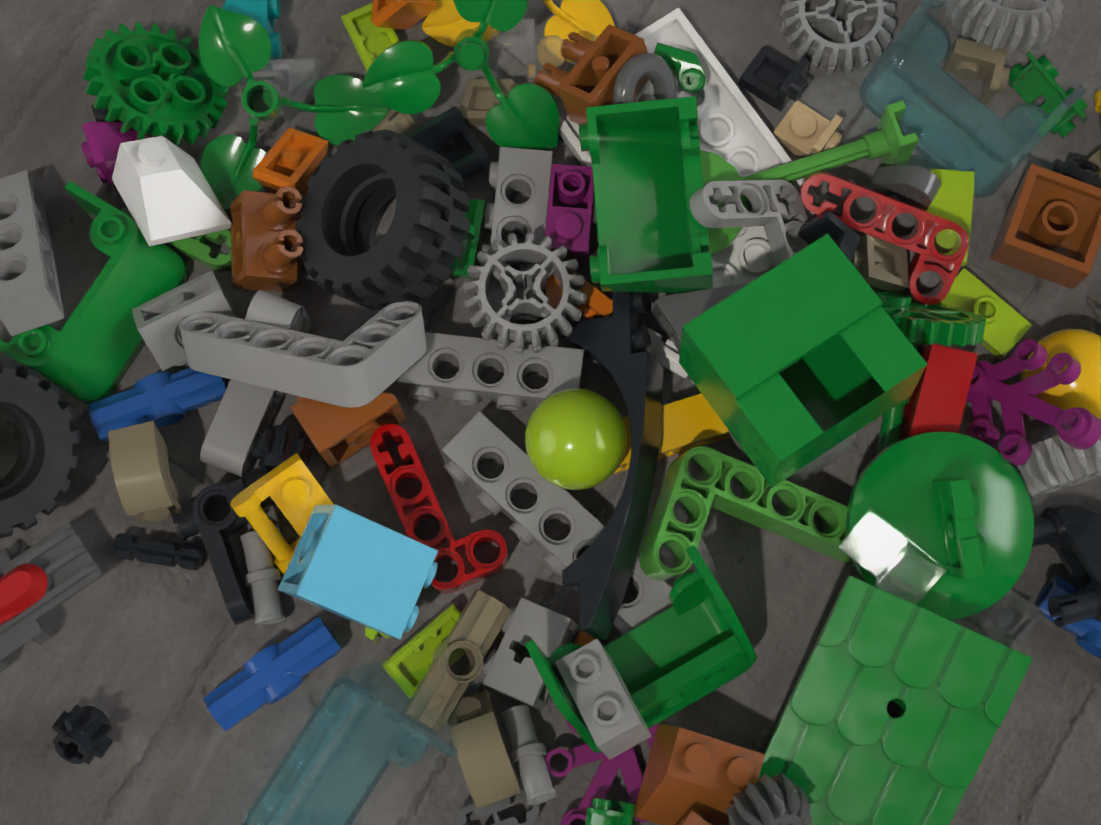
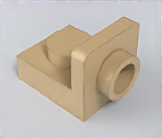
(807, 132)

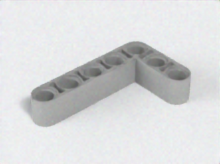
(306, 364)

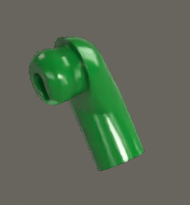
(684, 66)

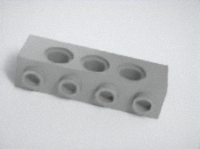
(525, 172)
(27, 260)
(473, 355)

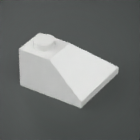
(166, 191)

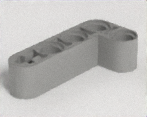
(248, 408)

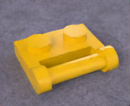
(294, 493)

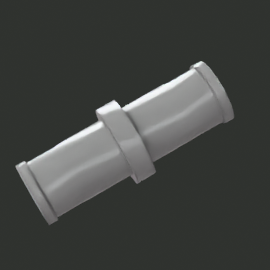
(262, 580)
(528, 755)

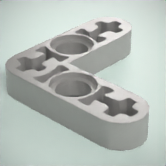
(772, 205)

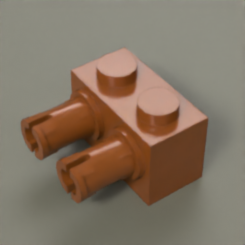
(595, 73)
(265, 240)

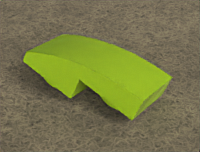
(953, 202)

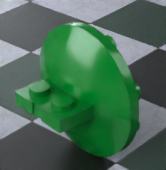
(959, 508)

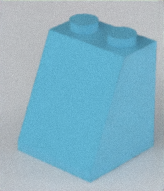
(359, 570)

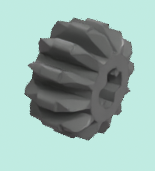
(770, 803)

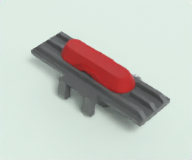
(38, 584)

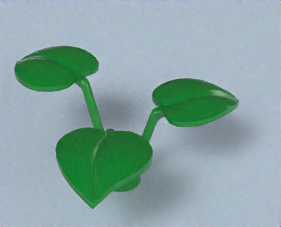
(235, 48)
(407, 80)

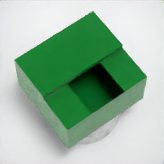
(800, 361)

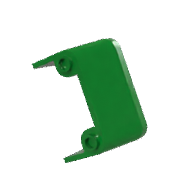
(101, 333)
(669, 657)

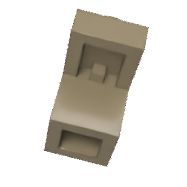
(143, 473)
(482, 750)

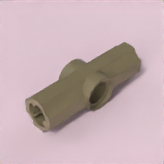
(441, 687)

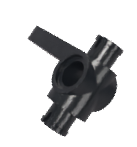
(217, 544)

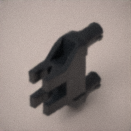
(1077, 540)

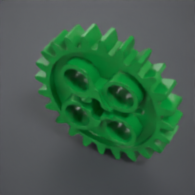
(153, 84)

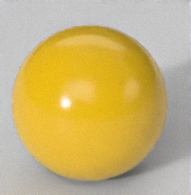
(1086, 389)

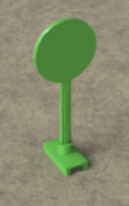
(884, 142)

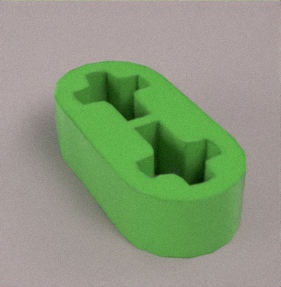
(200, 252)

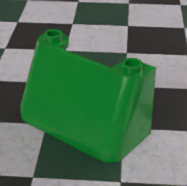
(643, 184)

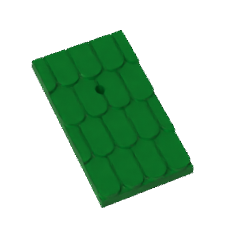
(944, 699)

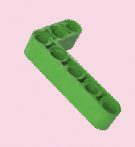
(753, 507)

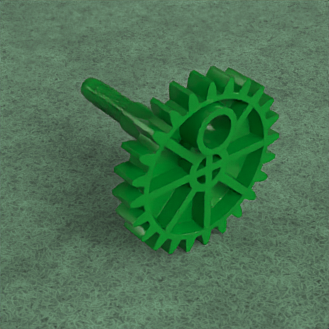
(922, 326)

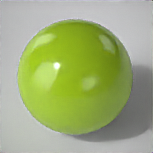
(576, 439)

